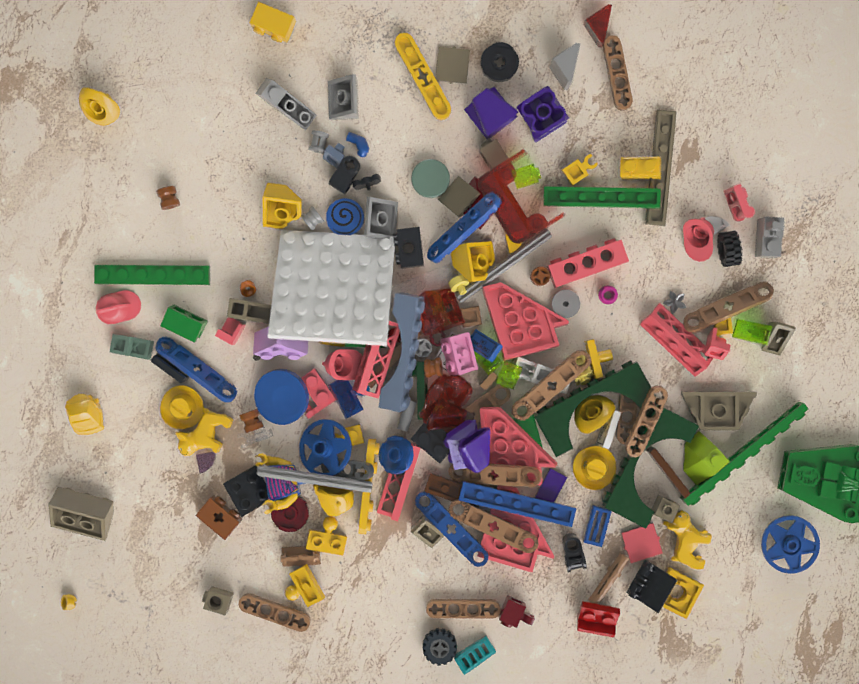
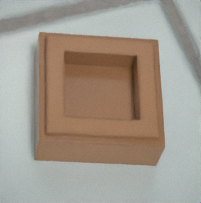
(471, 316)
(485, 384)

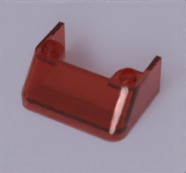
(510, 214)

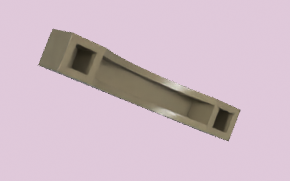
(249, 311)

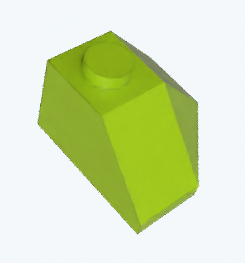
(702, 458)

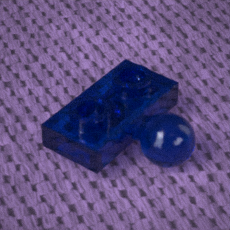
(346, 397)

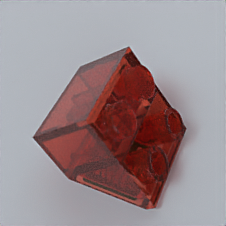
(440, 311)

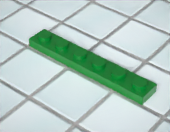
(602, 197)
(152, 274)

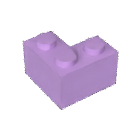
(270, 347)

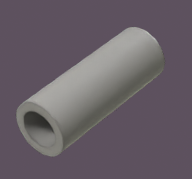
(406, 417)

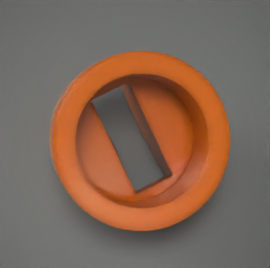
(247, 293)

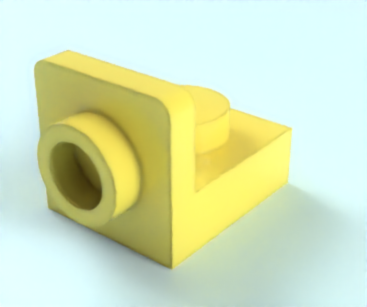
(586, 376)

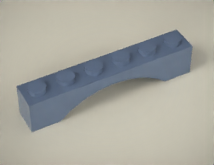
(407, 312)

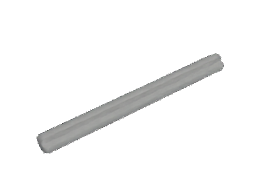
(506, 264)
(313, 478)

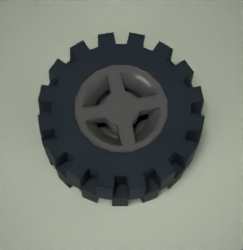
(441, 653)

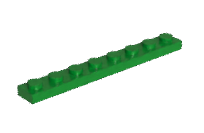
(751, 449)

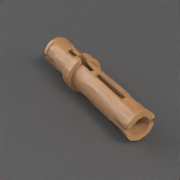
(613, 572)

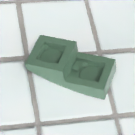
(131, 346)

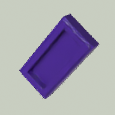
(551, 486)

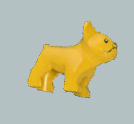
(204, 434)
(687, 540)

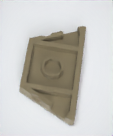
(718, 409)

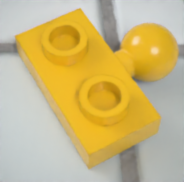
(326, 541)
(305, 586)

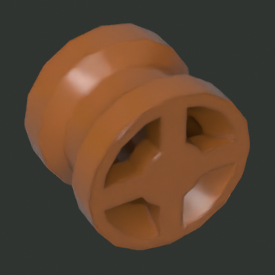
(542, 274)
(433, 367)

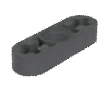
(354, 466)

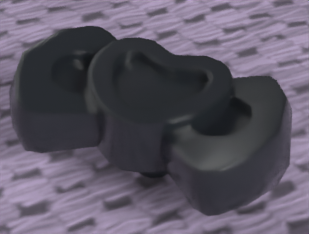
(367, 182)

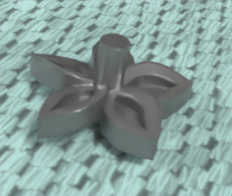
(675, 302)

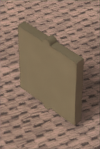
(452, 65)
(459, 196)

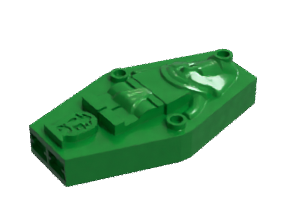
(824, 479)

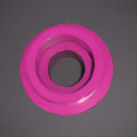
(614, 294)

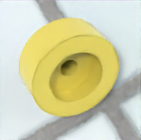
(458, 284)

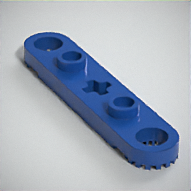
(464, 227)
(187, 362)
(461, 539)

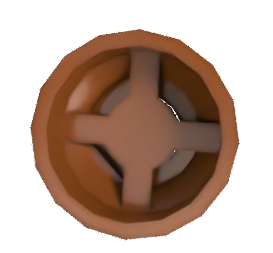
(168, 197)
(251, 421)

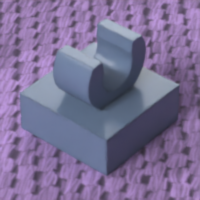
(334, 155)

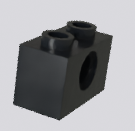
(412, 236)

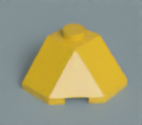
(280, 206)
(473, 260)

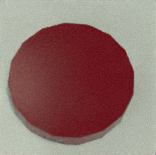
(293, 517)

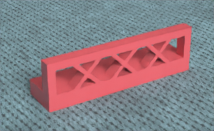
(675, 341)
(368, 361)
(403, 488)

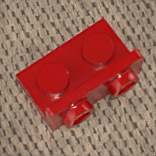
(597, 619)

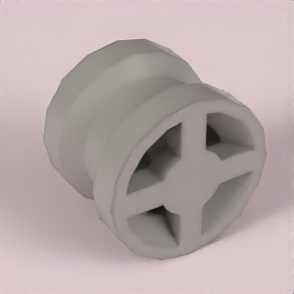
(312, 218)
(424, 348)

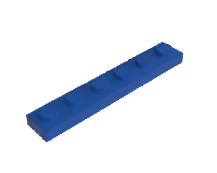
(517, 504)

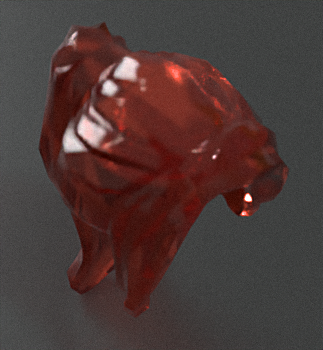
(450, 388)

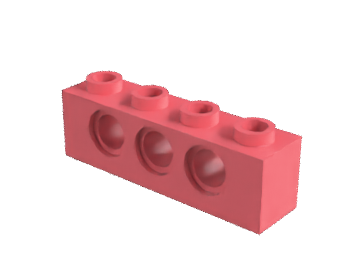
(617, 257)

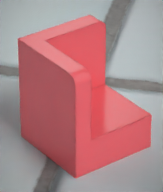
(230, 331)
(716, 346)

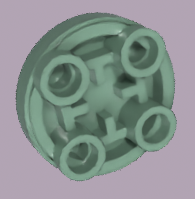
(430, 178)

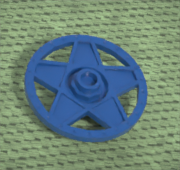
(325, 447)
(790, 544)

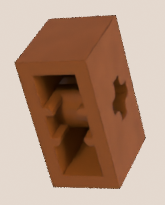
(211, 510)

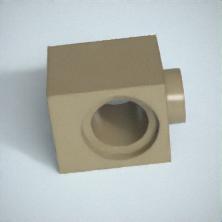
(492, 153)
(665, 508)
(225, 597)

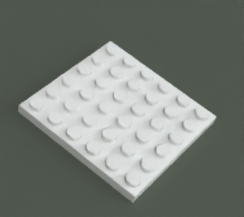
(332, 288)

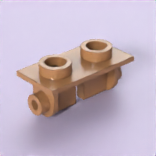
(299, 556)

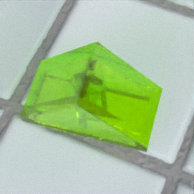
(752, 332)
(487, 365)

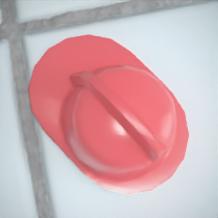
(698, 239)
(118, 307)
(343, 364)

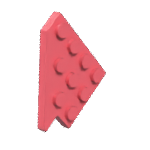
(520, 322)
(511, 443)
(508, 555)

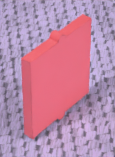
(641, 543)

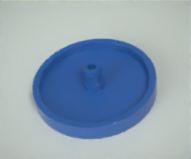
(281, 396)

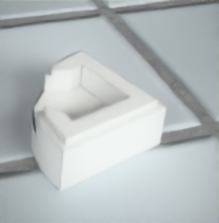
(718, 223)

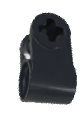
(342, 177)
(574, 555)

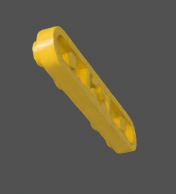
(413, 60)
(366, 503)

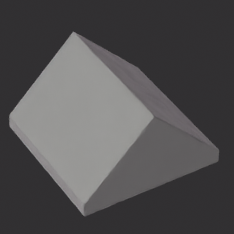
(564, 65)
(343, 98)
(380, 218)

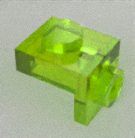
(526, 176)
(509, 375)

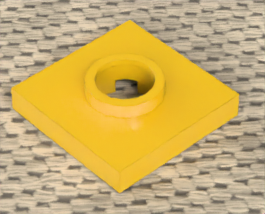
(691, 590)

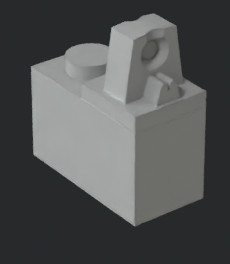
(769, 237)

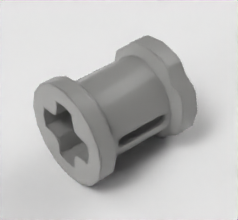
(316, 135)

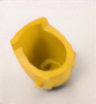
(84, 414)
(334, 500)

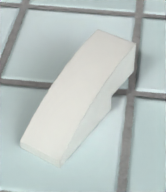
(535, 372)

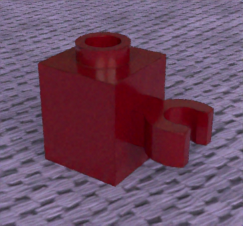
(513, 612)

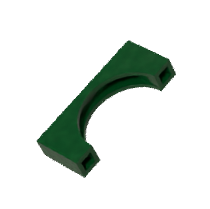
(556, 419)
(623, 495)

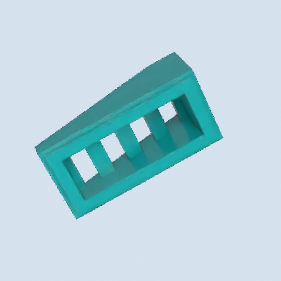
(471, 649)

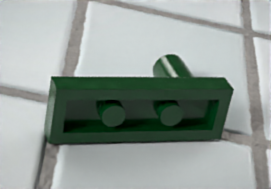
(422, 385)

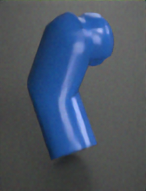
(360, 142)

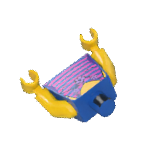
(280, 492)

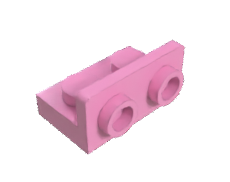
(459, 354)

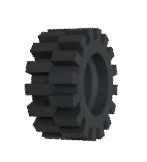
(729, 248)

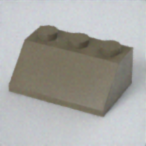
(81, 513)

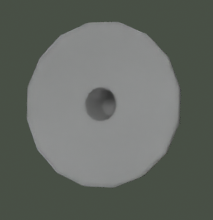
(566, 303)

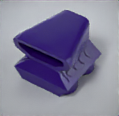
(490, 112)
(543, 113)
(469, 446)

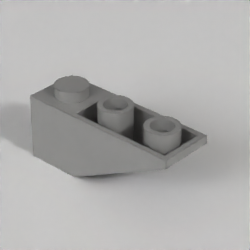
(285, 103)

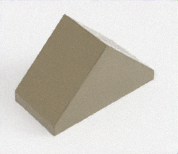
(778, 338)
(426, 531)

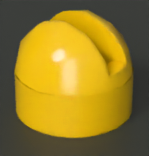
(67, 602)

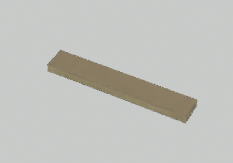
(662, 147)

